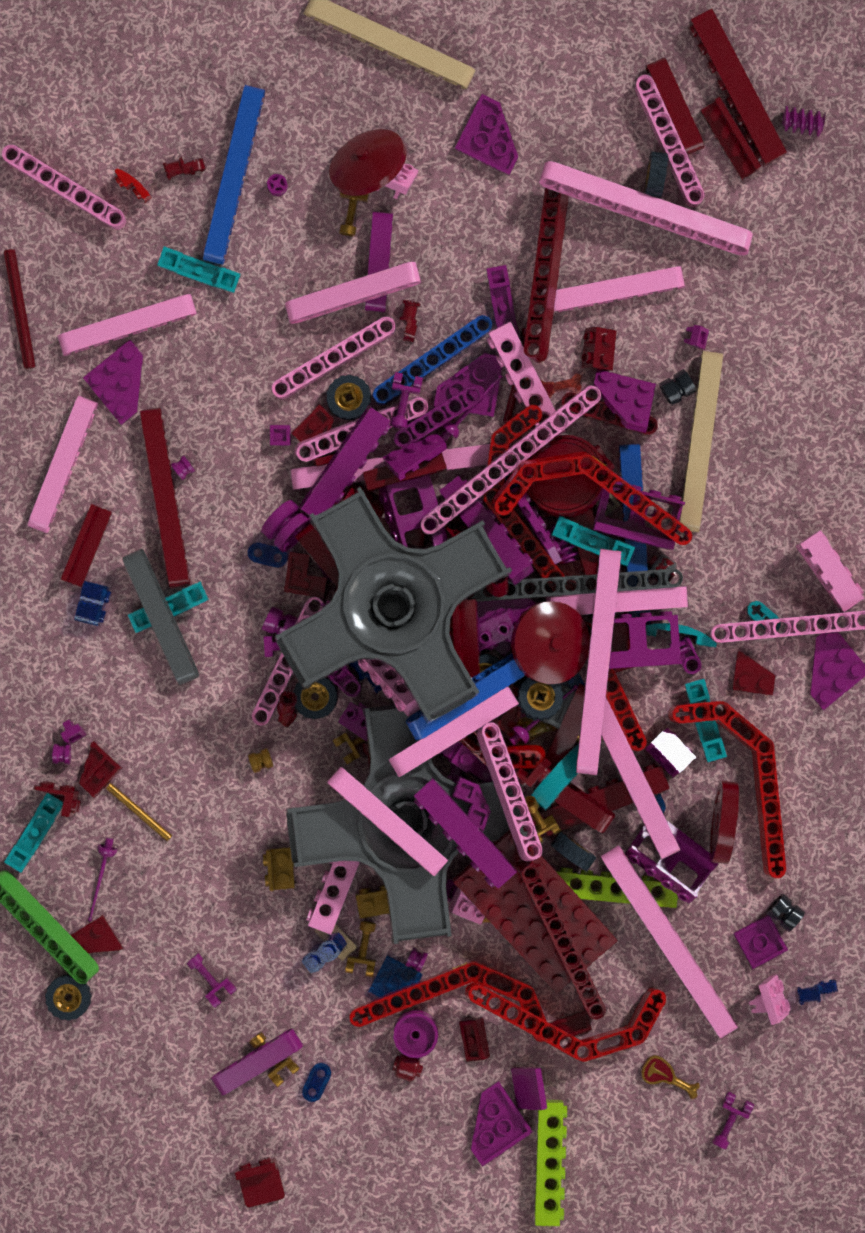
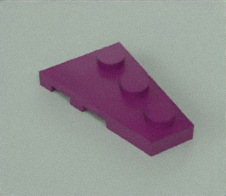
(409, 457)

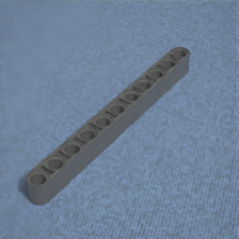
(581, 587)

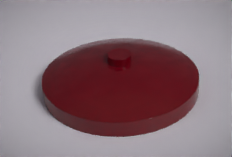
(367, 162)
(550, 642)

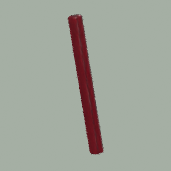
(19, 309)

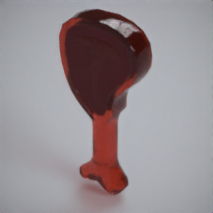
(552, 387)

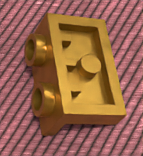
(280, 869)
(372, 902)

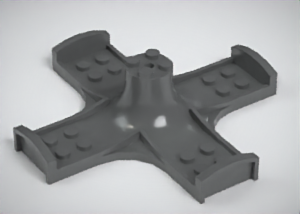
(393, 606)
(344, 834)

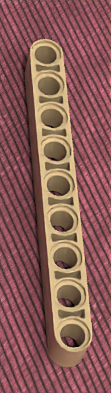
(390, 41)
(701, 439)

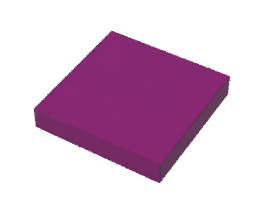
(760, 941)
(529, 1088)

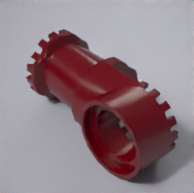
(178, 167)
(409, 316)
(286, 708)

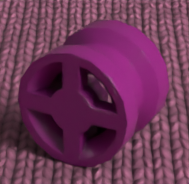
(274, 183)
(183, 467)
(61, 754)
(416, 959)

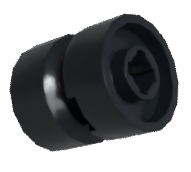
(677, 387)
(785, 912)

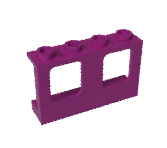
(401, 524)
(635, 527)
(639, 654)
(690, 854)

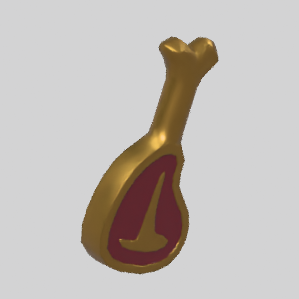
(659, 1070)

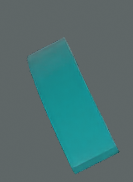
(198, 270)
(590, 540)
(178, 603)
(701, 638)
(707, 730)
(557, 780)
(34, 833)

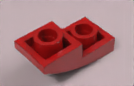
(129, 181)

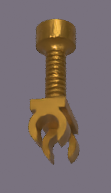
(348, 228)
(352, 743)
(541, 825)
(367, 928)
(258, 1041)

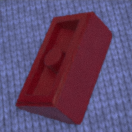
(474, 1039)

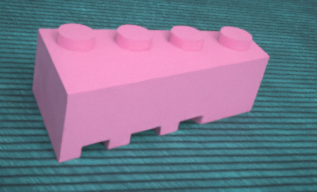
(830, 571)

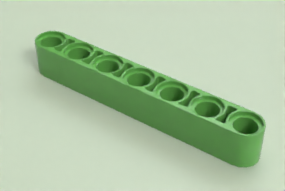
(46, 929)

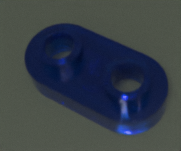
(267, 556)
(316, 1082)

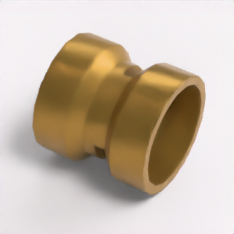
(260, 760)

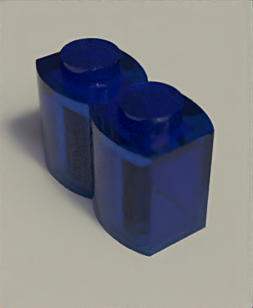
(92, 603)
(324, 952)

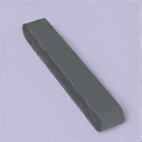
(160, 616)

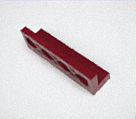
(730, 139)
(382, 476)
(86, 545)
(466, 635)

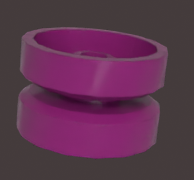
(284, 525)
(415, 1021)

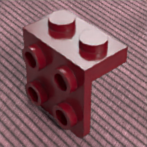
(71, 803)
(260, 1182)

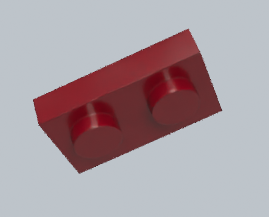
(599, 348)
(526, 778)

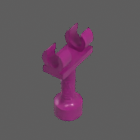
(399, 420)
(196, 963)
(721, 1140)

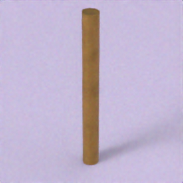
(139, 812)

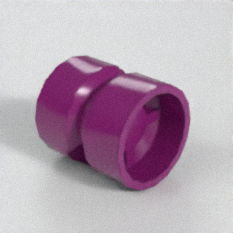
(274, 618)

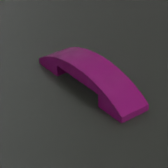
(501, 299)

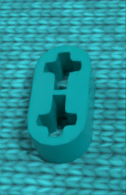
(764, 610)

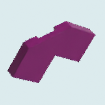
(472, 793)

